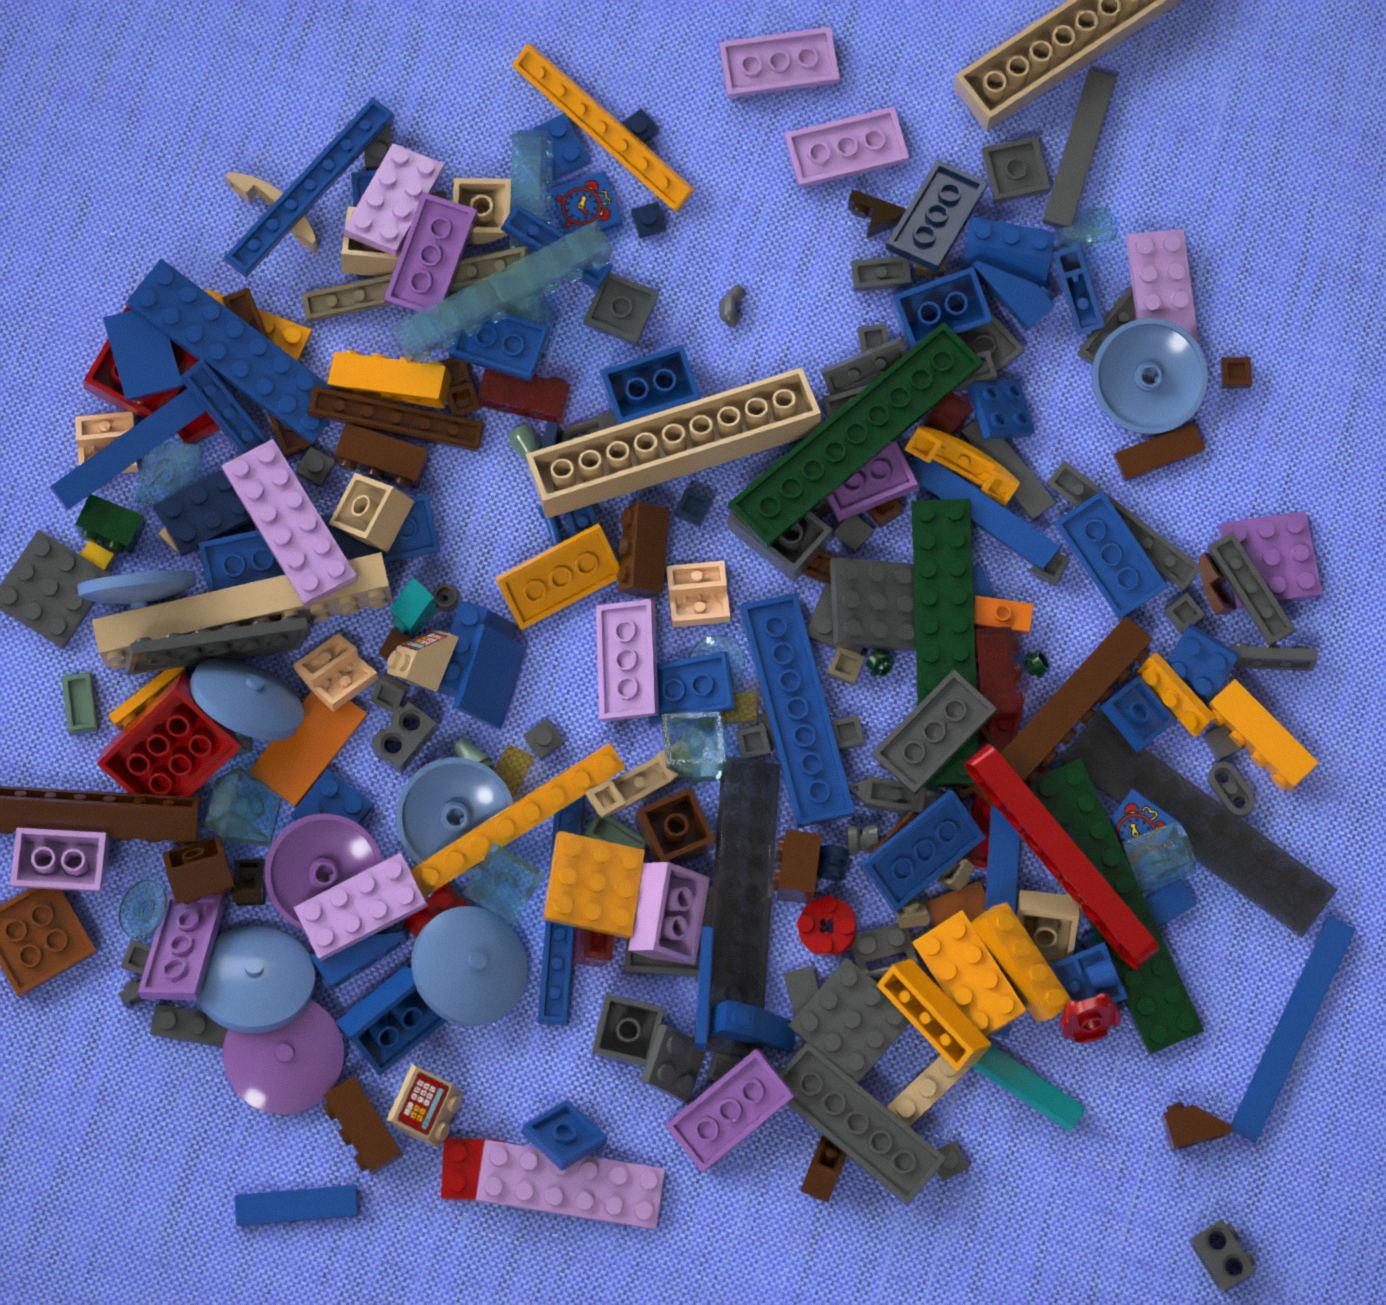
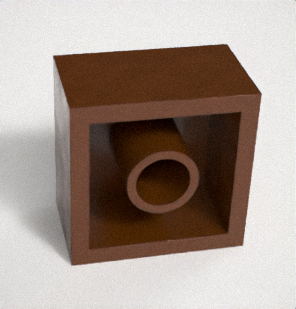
(675, 828)
(799, 866)
(198, 870)

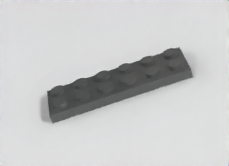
(229, 642)
(860, 1125)

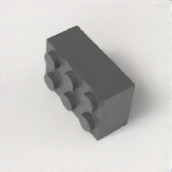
(793, 550)

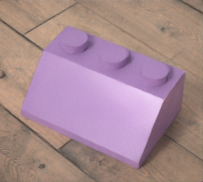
(60, 859)
(669, 913)

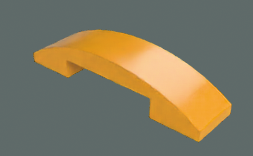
(965, 460)

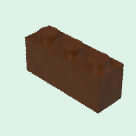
(381, 457)
(643, 550)
(361, 1126)

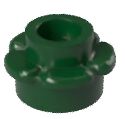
(880, 663)
(1036, 664)

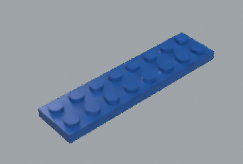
(229, 347)
(248, 558)
(796, 710)

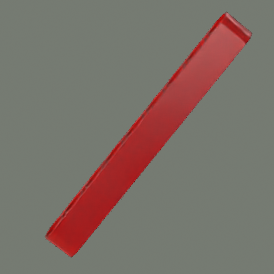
(1061, 856)

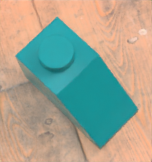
(413, 608)

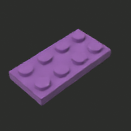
(430, 253)
(182, 949)
(730, 1110)

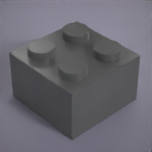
(626, 1030)

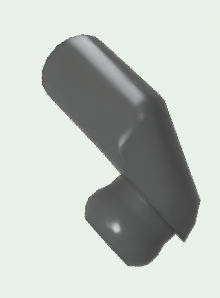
(728, 307)

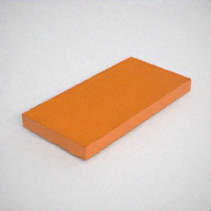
(296, 763)

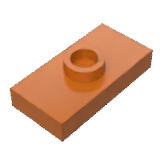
(1003, 613)

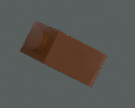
(1191, 1126)
(823, 1170)

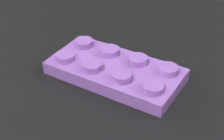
(779, 62)
(846, 147)
(392, 199)
(1162, 278)
(627, 660)
(360, 906)

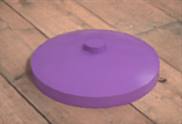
(314, 857)
(288, 1066)

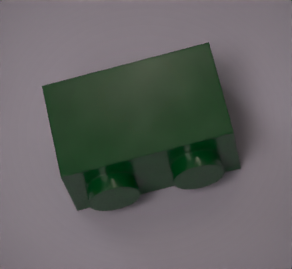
(110, 524)

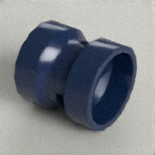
(832, 864)

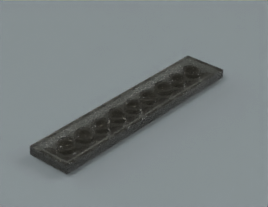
(1217, 835)
(742, 889)

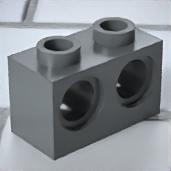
(411, 741)
(1215, 1260)

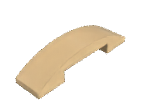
(249, 187)
(631, 787)

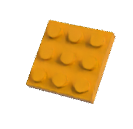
(593, 884)

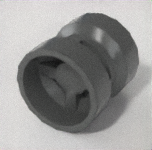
(861, 839)

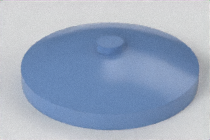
(1149, 376)
(137, 588)
(247, 699)
(446, 803)
(469, 966)
(257, 980)

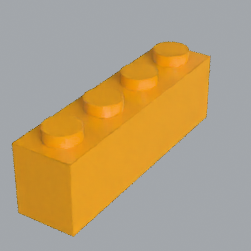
(390, 378)
(1263, 736)
(1021, 962)
(934, 1014)

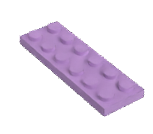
(289, 523)
(586, 1190)

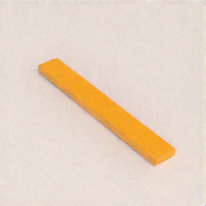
(603, 127)

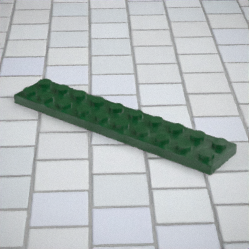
(855, 435)
(944, 610)
(1154, 990)

